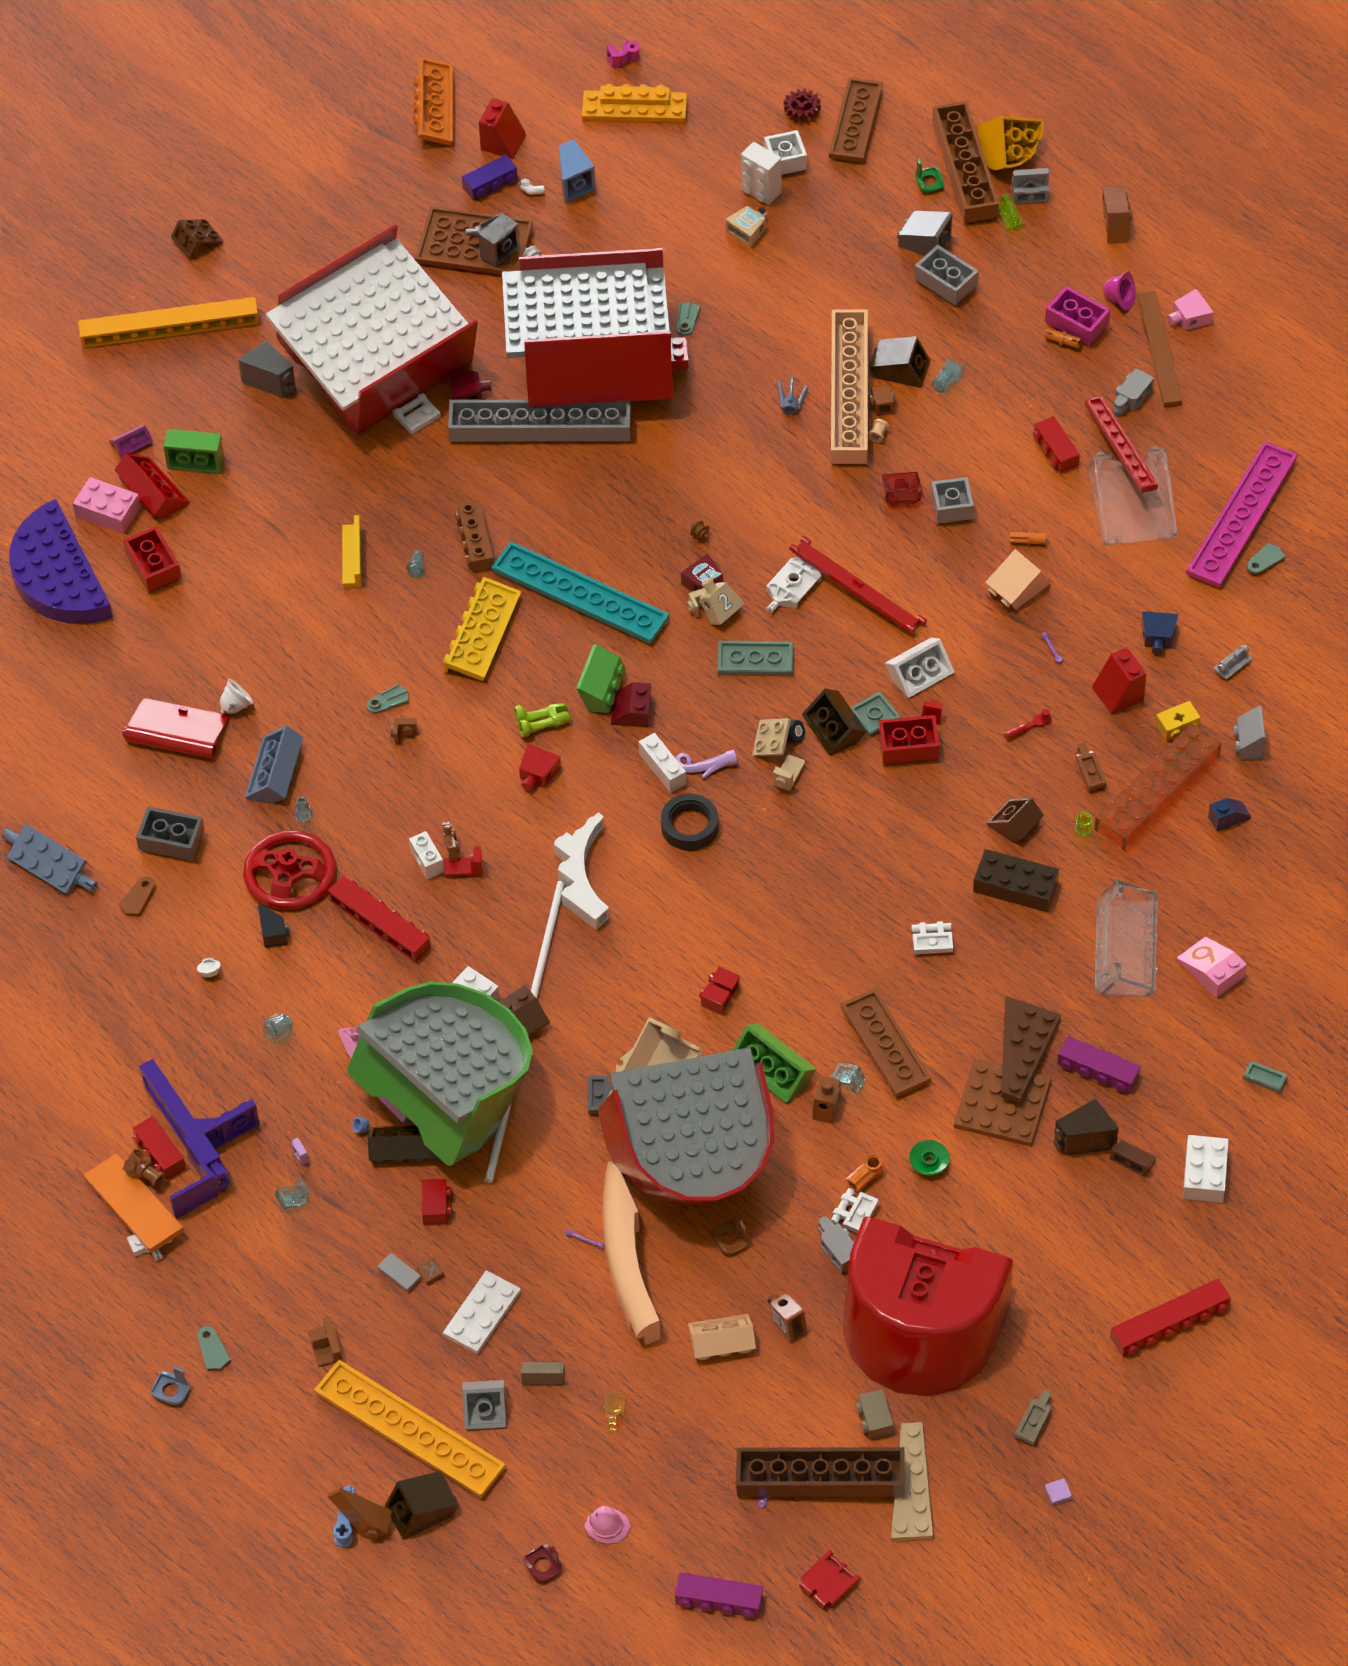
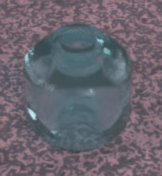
(277, 1026)

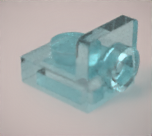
(849, 1075)

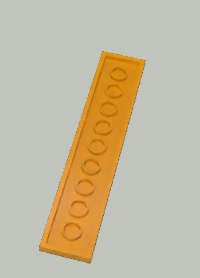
(410, 1428)

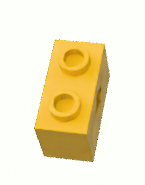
(1175, 720)

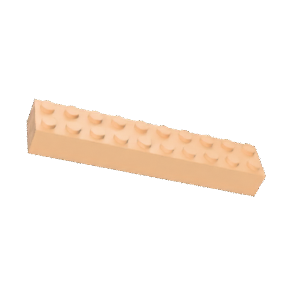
(849, 387)

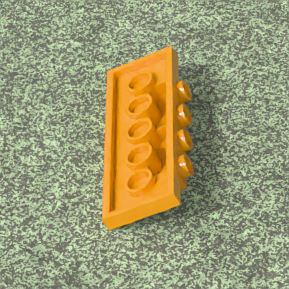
(634, 104)

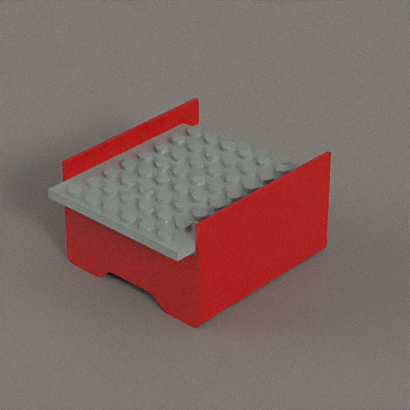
(592, 327)

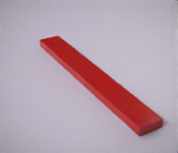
(1121, 444)

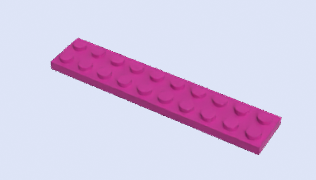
(1241, 514)

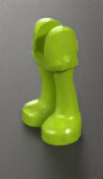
(557, 715)

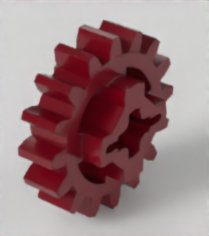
(802, 105)

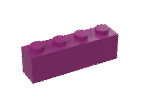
(1098, 1065)
(718, 1595)

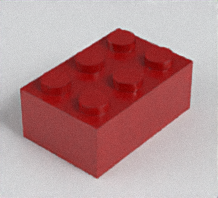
(152, 559)
(908, 739)

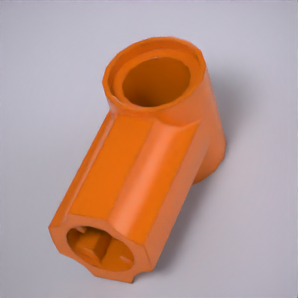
(865, 1173)

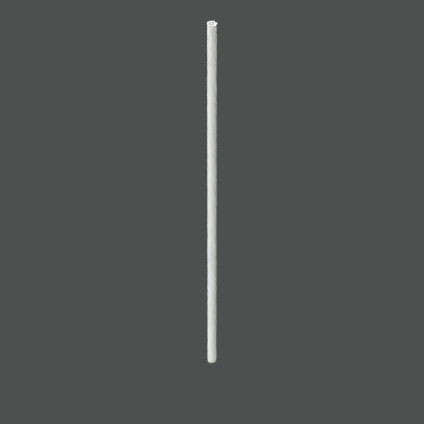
(535, 989)

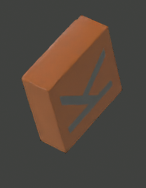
(430, 1271)

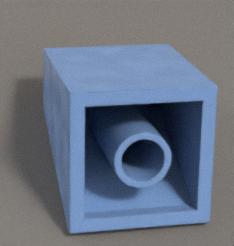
(576, 171)

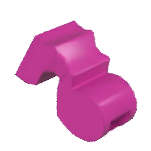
(629, 53)

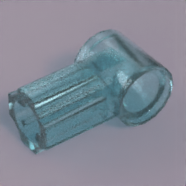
(949, 373)

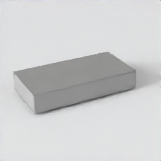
(399, 1272)

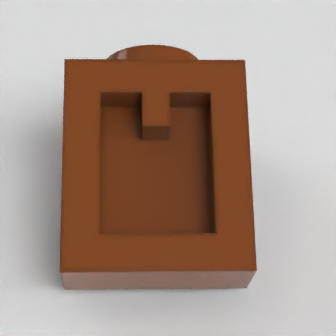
(403, 726)

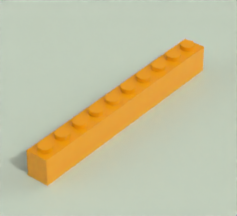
(168, 322)

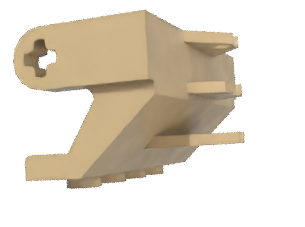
(657, 1046)

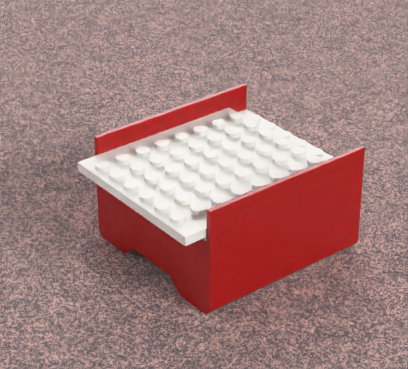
(373, 330)

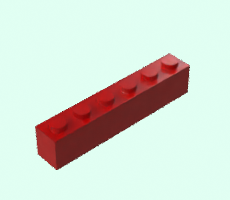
(379, 918)
(1170, 1317)

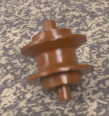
(699, 530)

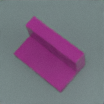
(131, 440)

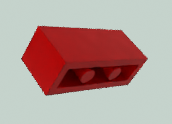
(1056, 444)
(159, 1147)

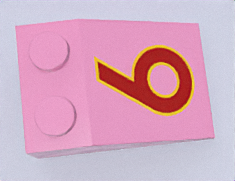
(1213, 965)

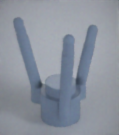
(790, 404)

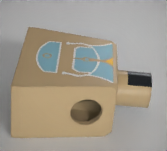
(747, 225)

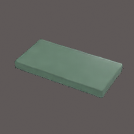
(755, 658)

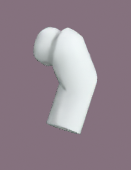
(529, 189)

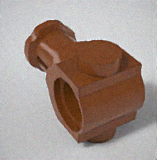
(140, 1166)

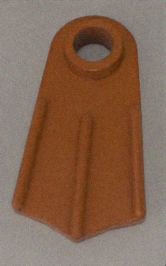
(137, 897)

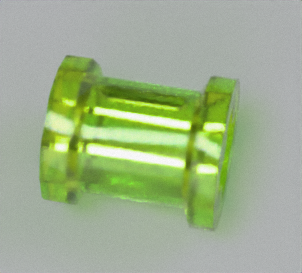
(1083, 823)

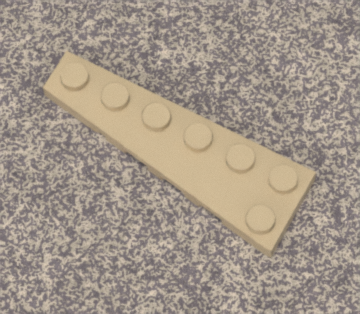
(913, 1511)

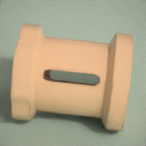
(878, 430)

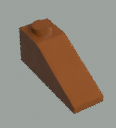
(362, 1513)

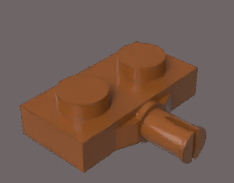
(449, 837)

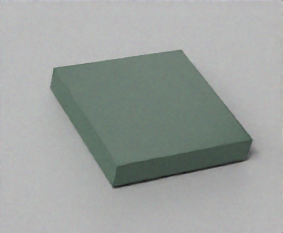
(872, 710)

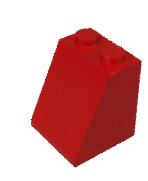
(500, 129)
(1120, 681)

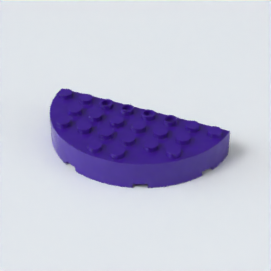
(54, 571)

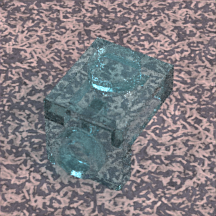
(293, 1196)

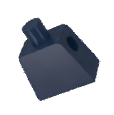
(1158, 630)

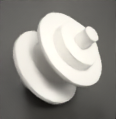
(532, 251)

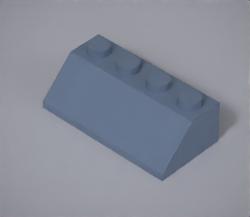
(274, 766)

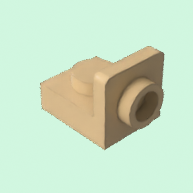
(694, 601)

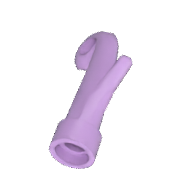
(709, 765)

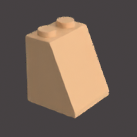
(1016, 581)

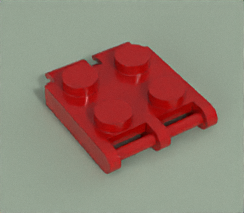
(828, 1581)

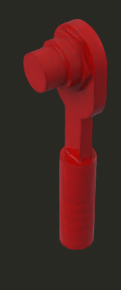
(1038, 720)

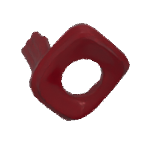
(549, 1553)

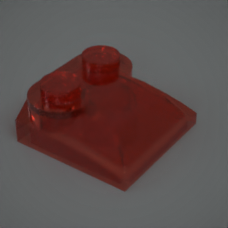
(902, 488)

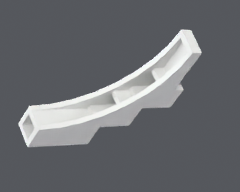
(578, 894)

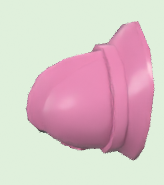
(607, 1525)

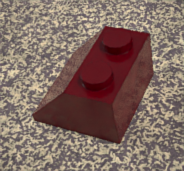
(632, 705)

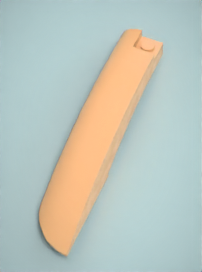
(619, 1236)

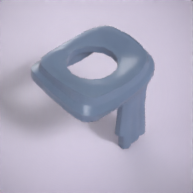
(166, 1378)

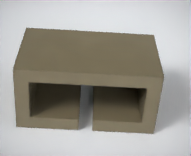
(875, 1414)

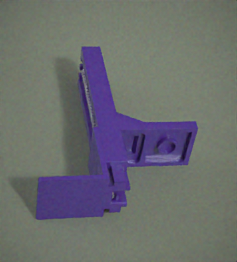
(198, 1137)

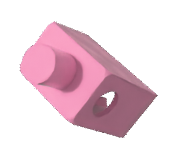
(1191, 311)

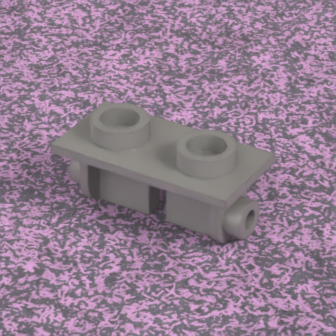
(1233, 662)

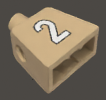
(719, 601)

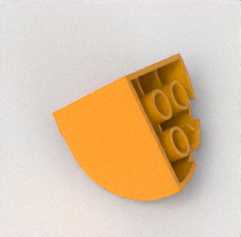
(1009, 140)

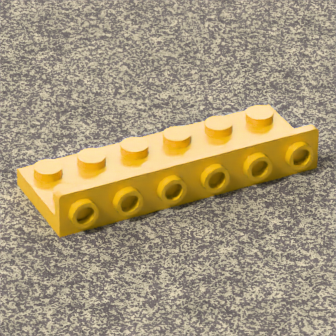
(481, 629)

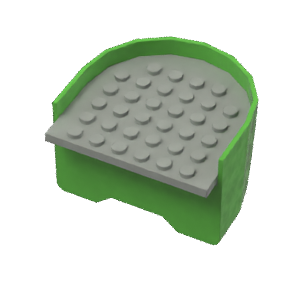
(444, 1061)

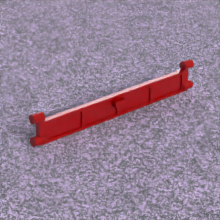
(856, 586)

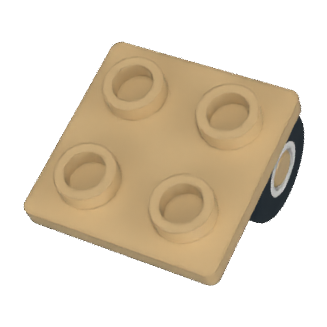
(773, 735)

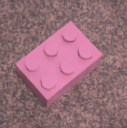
(106, 505)

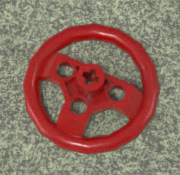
(290, 866)

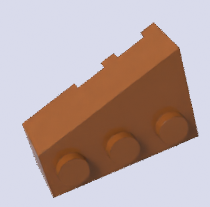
(1117, 213)

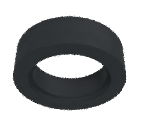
(689, 802)

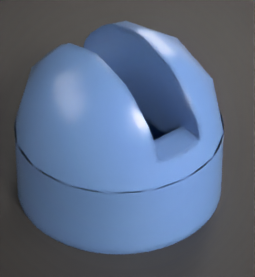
(360, 1125)

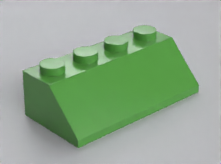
(783, 1068)

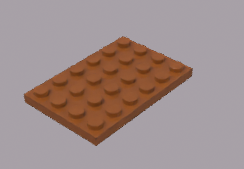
(446, 242)

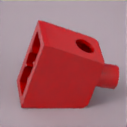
(538, 767)

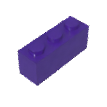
(489, 177)

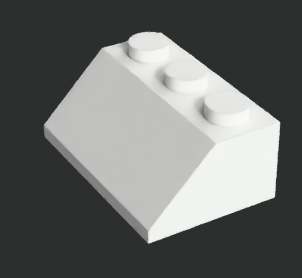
(920, 667)

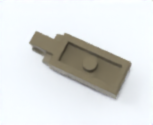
(1034, 1418)

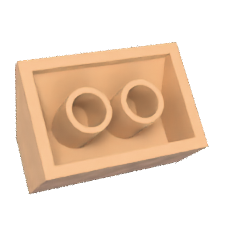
(721, 1336)

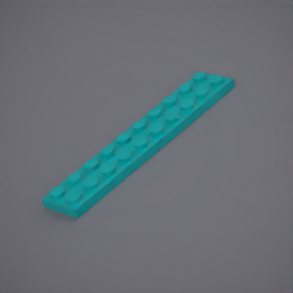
(580, 592)

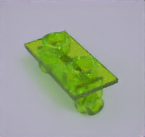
(1009, 212)

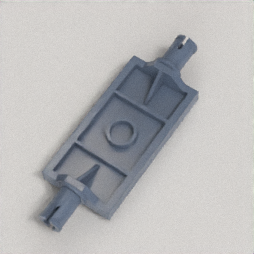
(48, 859)

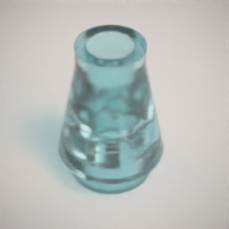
(416, 564)
(303, 810)

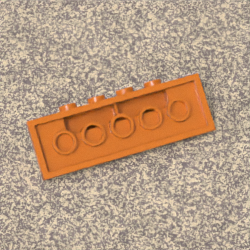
(434, 101)

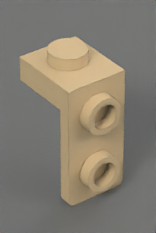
(788, 773)

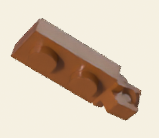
(1090, 768)

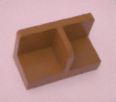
(325, 1343)

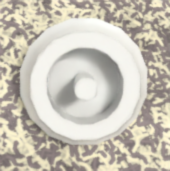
(209, 967)

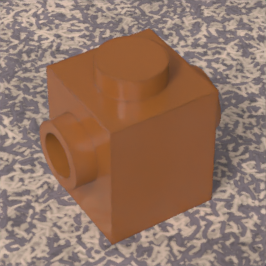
(882, 400)

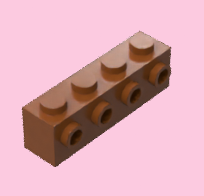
(475, 536)

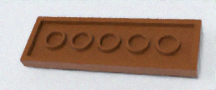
(855, 120)
(886, 1042)

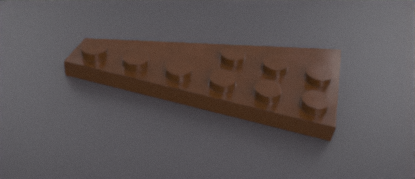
(1024, 1043)

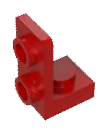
(465, 866)

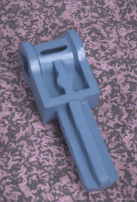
(344, 1527)

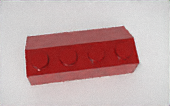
(151, 485)

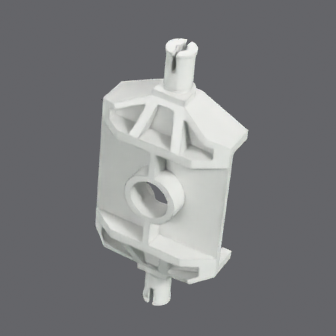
(789, 593)

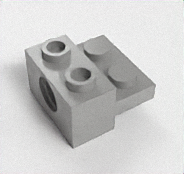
(1030, 186)

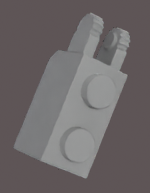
(1132, 391)
(835, 1243)

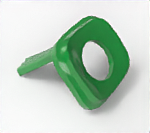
(921, 173)

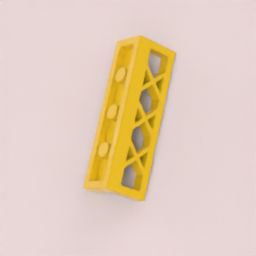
(351, 554)

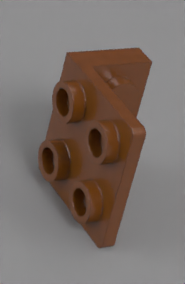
(193, 233)

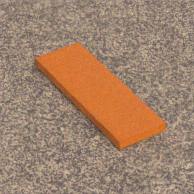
(133, 1203)

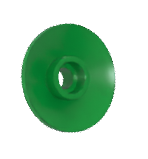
(932, 1151)

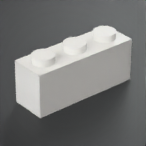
(662, 762)

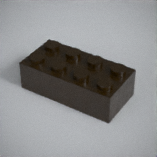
(1016, 880)

